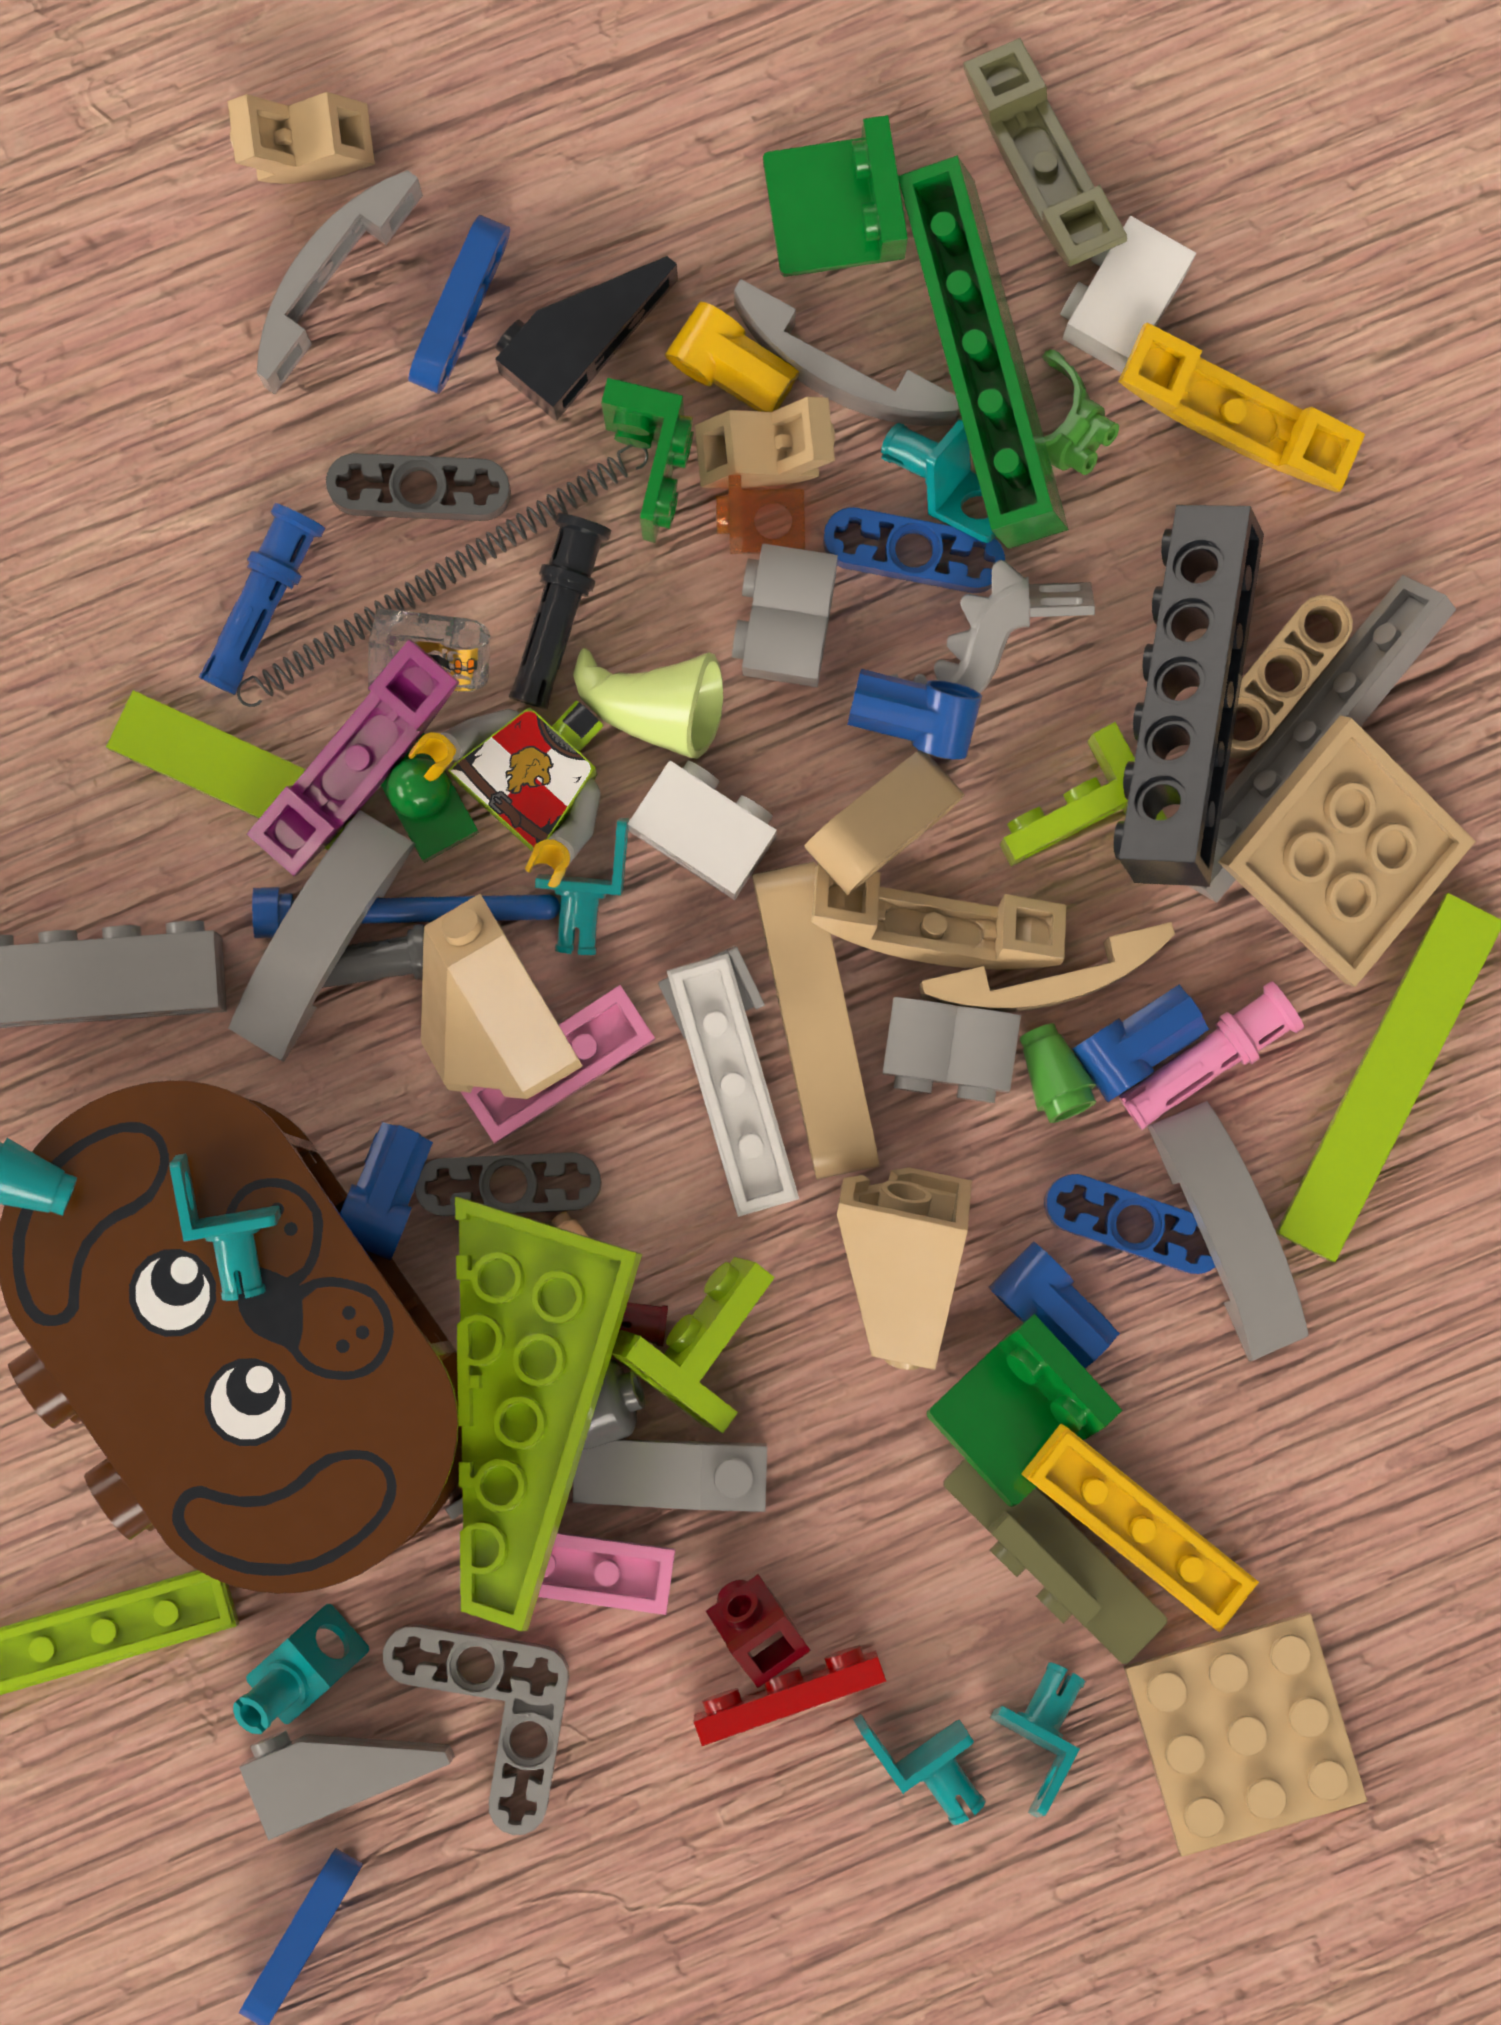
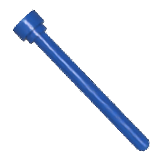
(271, 907)

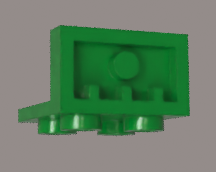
(837, 202)
(645, 416)
(1014, 1404)

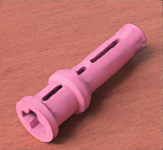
(1234, 1041)

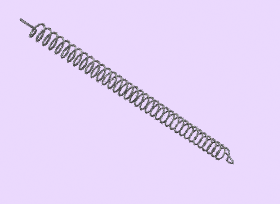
(442, 584)

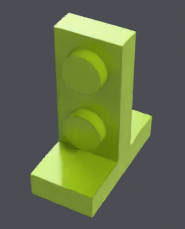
(1085, 803)
(698, 1342)

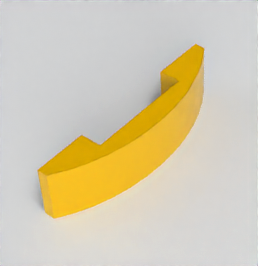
(1237, 413)

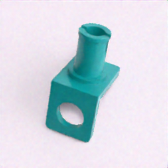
(945, 473)
(581, 898)
(230, 1234)
(297, 1673)
(1042, 1726)
(935, 1765)

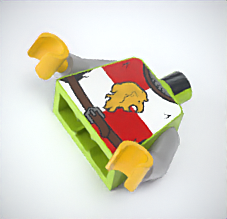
(526, 777)

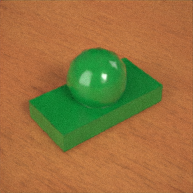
(428, 809)

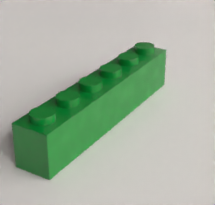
(982, 353)

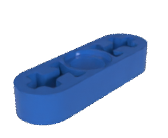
(459, 304)
(864, 557)
(1083, 1223)
(300, 1938)

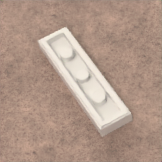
(732, 1084)

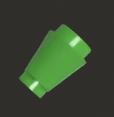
(1056, 1075)

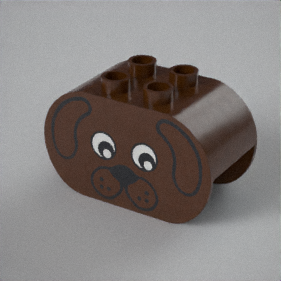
(252, 1432)

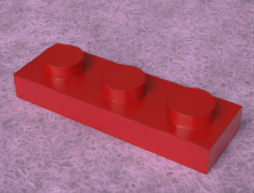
(787, 1695)

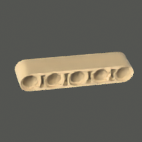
(815, 1023)

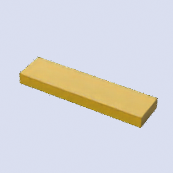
(1140, 1527)

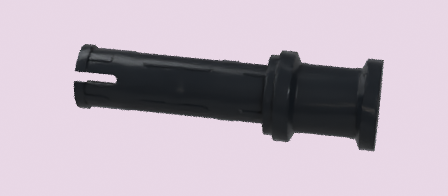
(565, 582)

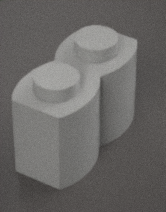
(787, 616)
(951, 1047)

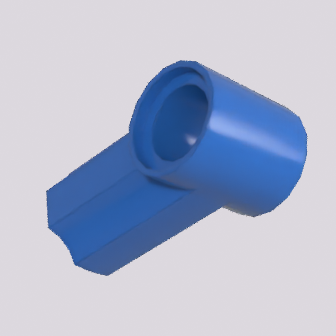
(932, 716)
(1129, 1049)
(379, 1202)
(1043, 1288)

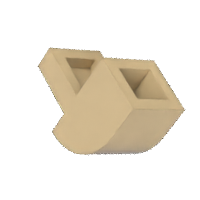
(302, 140)
(766, 446)

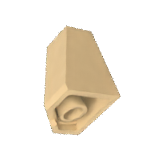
(484, 1011)
(905, 1258)

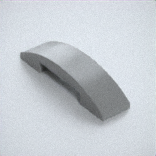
(376, 210)
(912, 403)
(317, 933)
(1234, 1227)

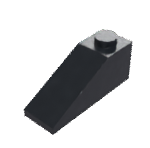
(574, 338)

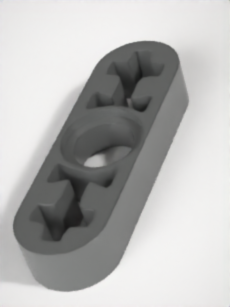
(371, 499)
(555, 1167)

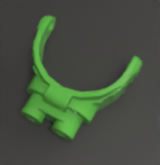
(1083, 430)

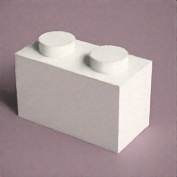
(1127, 291)
(703, 827)

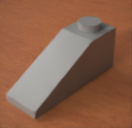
(674, 1475)
(324, 1774)

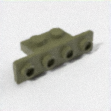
(1069, 1566)

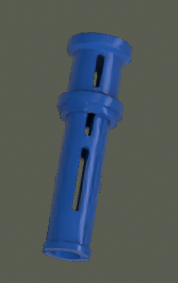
(271, 572)

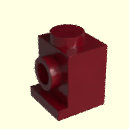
(747, 1617)

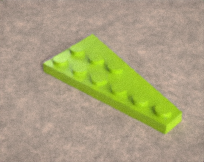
(530, 1371)

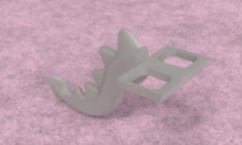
(999, 615)

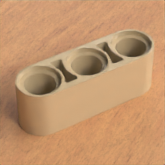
(1302, 656)
(884, 821)

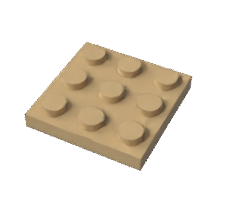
(1347, 851)
(1245, 1734)

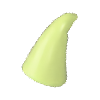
(666, 707)

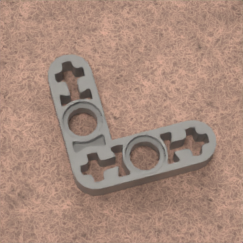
(520, 1706)

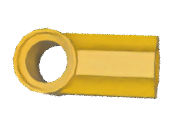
(717, 351)

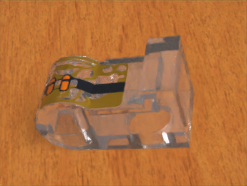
(453, 642)

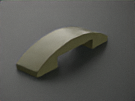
(1041, 156)

